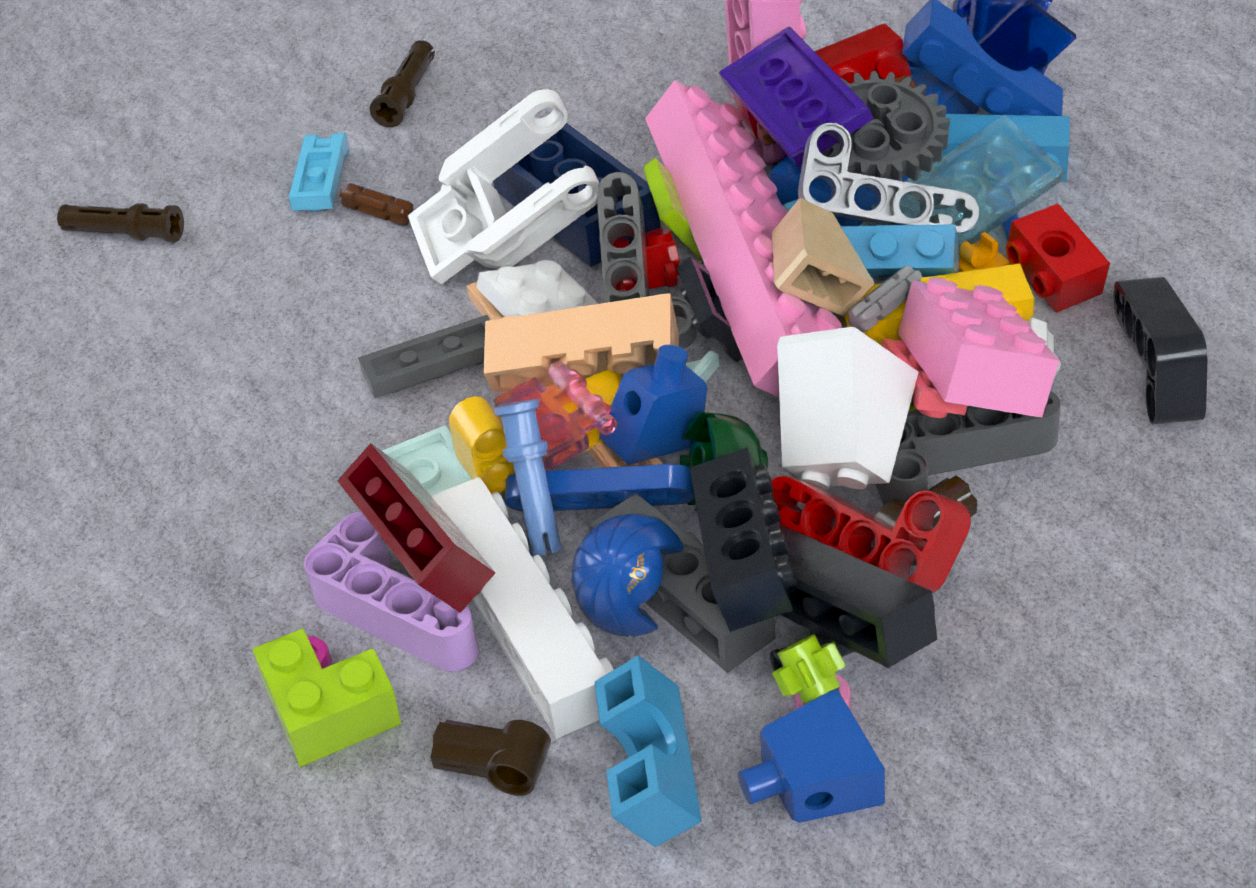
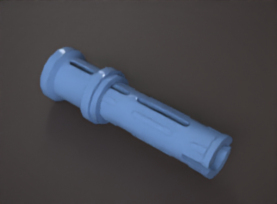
(526, 452)

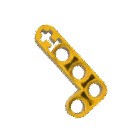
(480, 434)

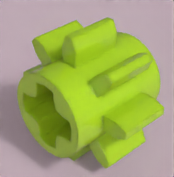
(808, 669)

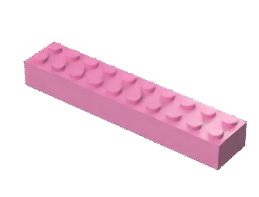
(732, 221)

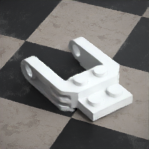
(467, 214)

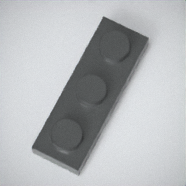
(425, 357)

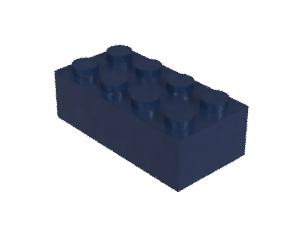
(551, 160)

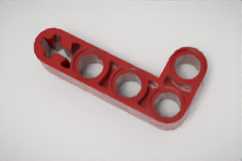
(895, 545)

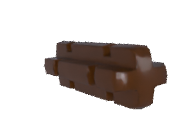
(376, 204)

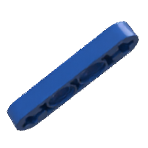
(610, 486)

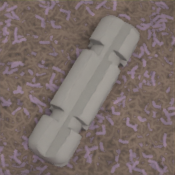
(883, 299)

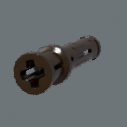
(399, 90)
(137, 221)

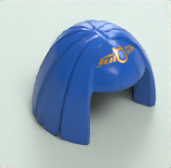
(620, 570)

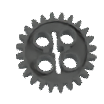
(905, 131)

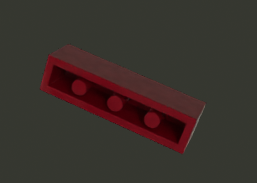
(416, 528)

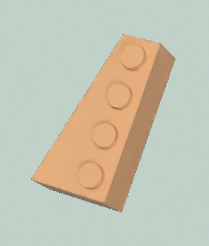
(584, 338)

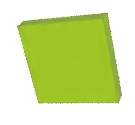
(669, 203)

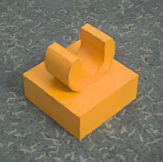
(981, 254)

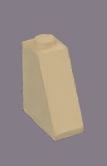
(817, 259)

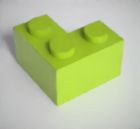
(328, 705)

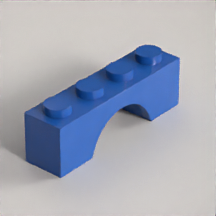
(946, 48)

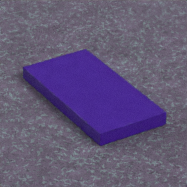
(793, 93)

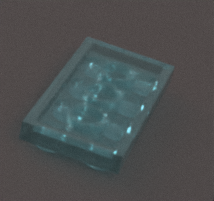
(997, 169)

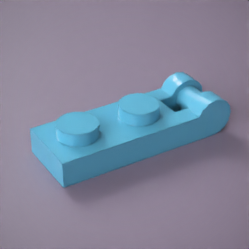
(318, 172)

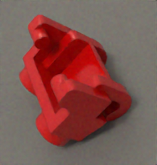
(661, 260)

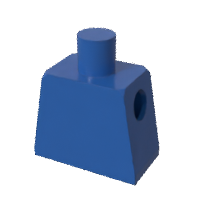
(655, 407)
(816, 762)

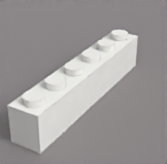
(526, 613)

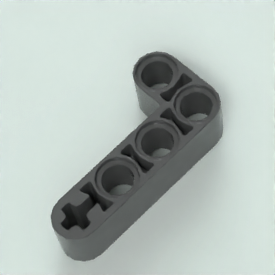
(631, 260)
(965, 442)

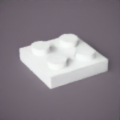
(532, 289)

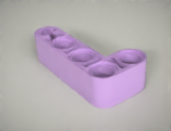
(354, 584)

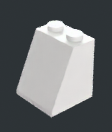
(841, 407)

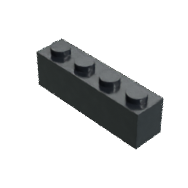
(858, 602)

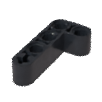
(1167, 345)

